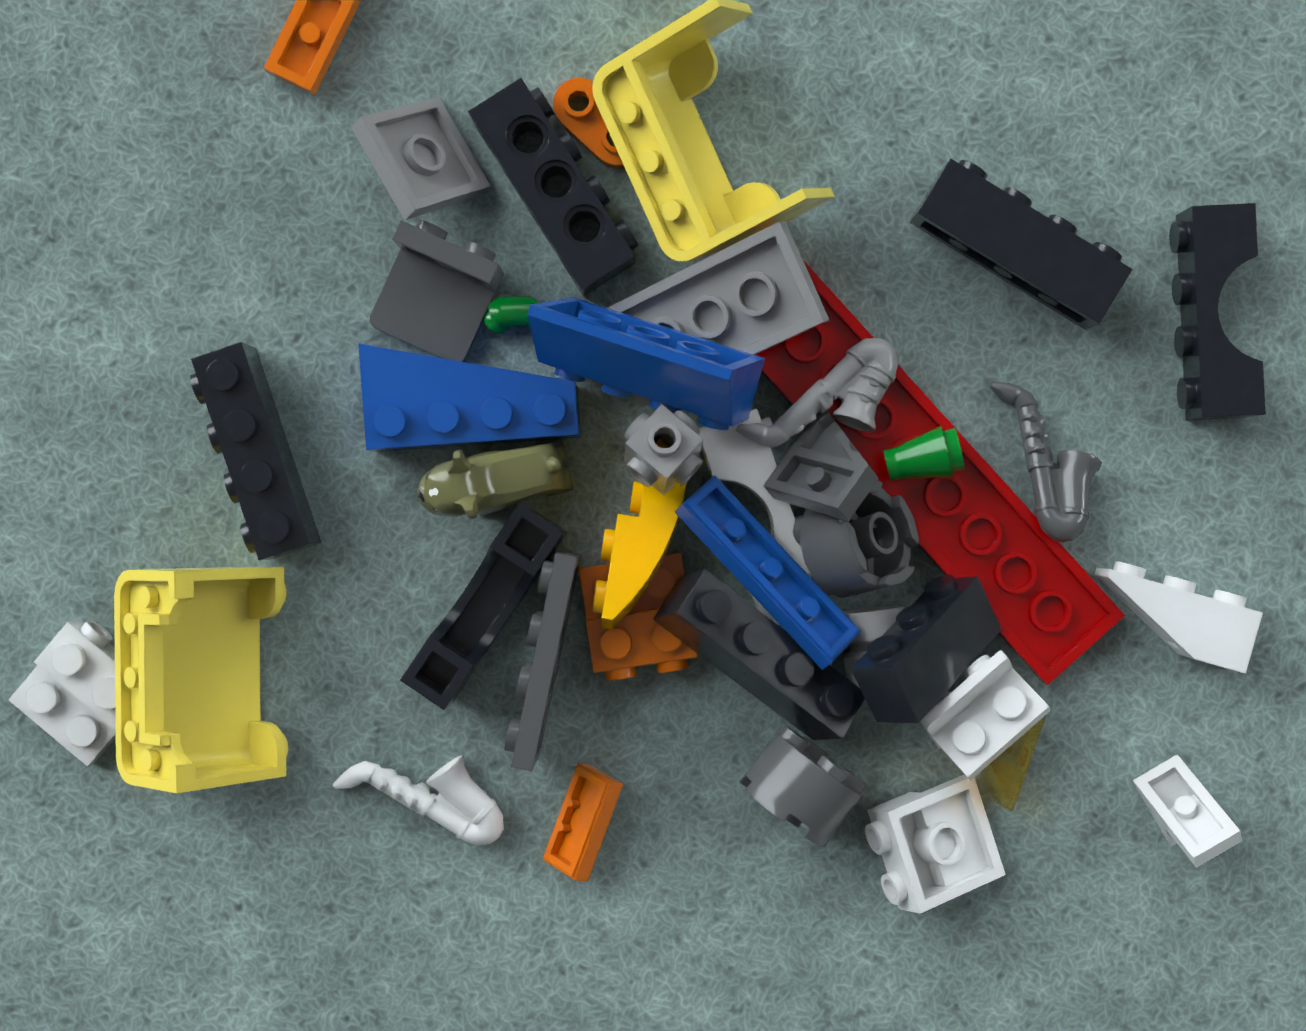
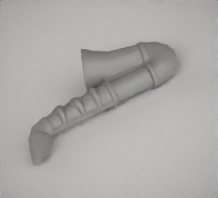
(856, 380)

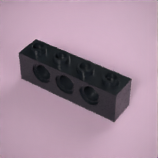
(500, 123)

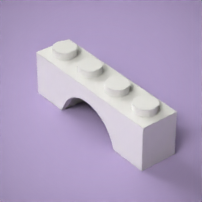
(748, 464)

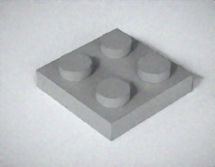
(420, 157)

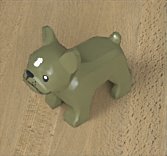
(494, 480)

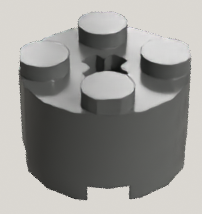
(862, 552)
(803, 785)

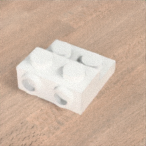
(74, 690)
(934, 845)

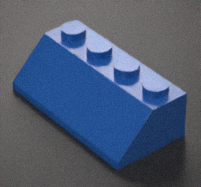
(646, 360)

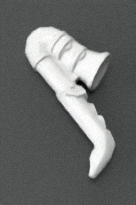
(458, 806)

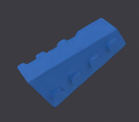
(452, 403)

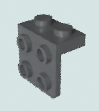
(436, 291)

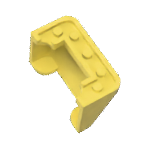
(194, 677)

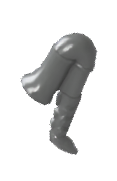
(1059, 493)

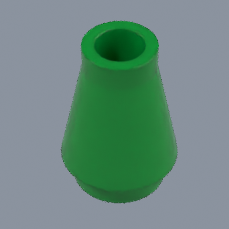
(926, 456)

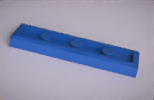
(768, 572)

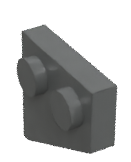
(822, 471)

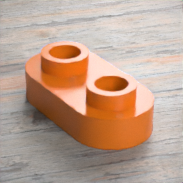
(585, 125)

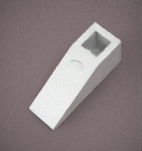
(1192, 624)

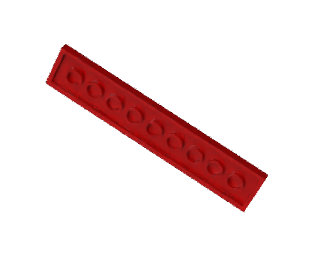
(963, 522)

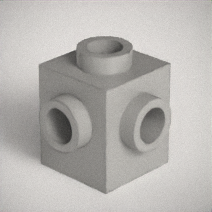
(659, 465)

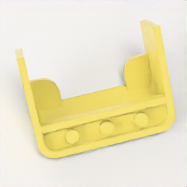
(666, 147)

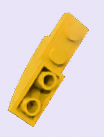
(636, 549)

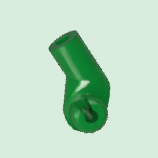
(508, 312)

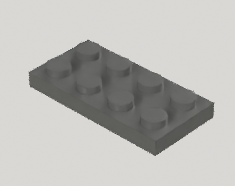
(538, 677)

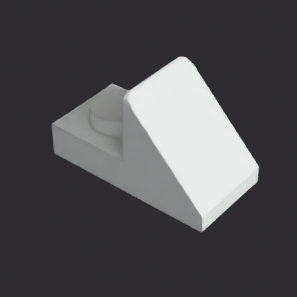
(1187, 811)

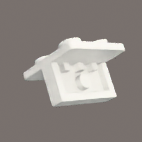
(984, 714)

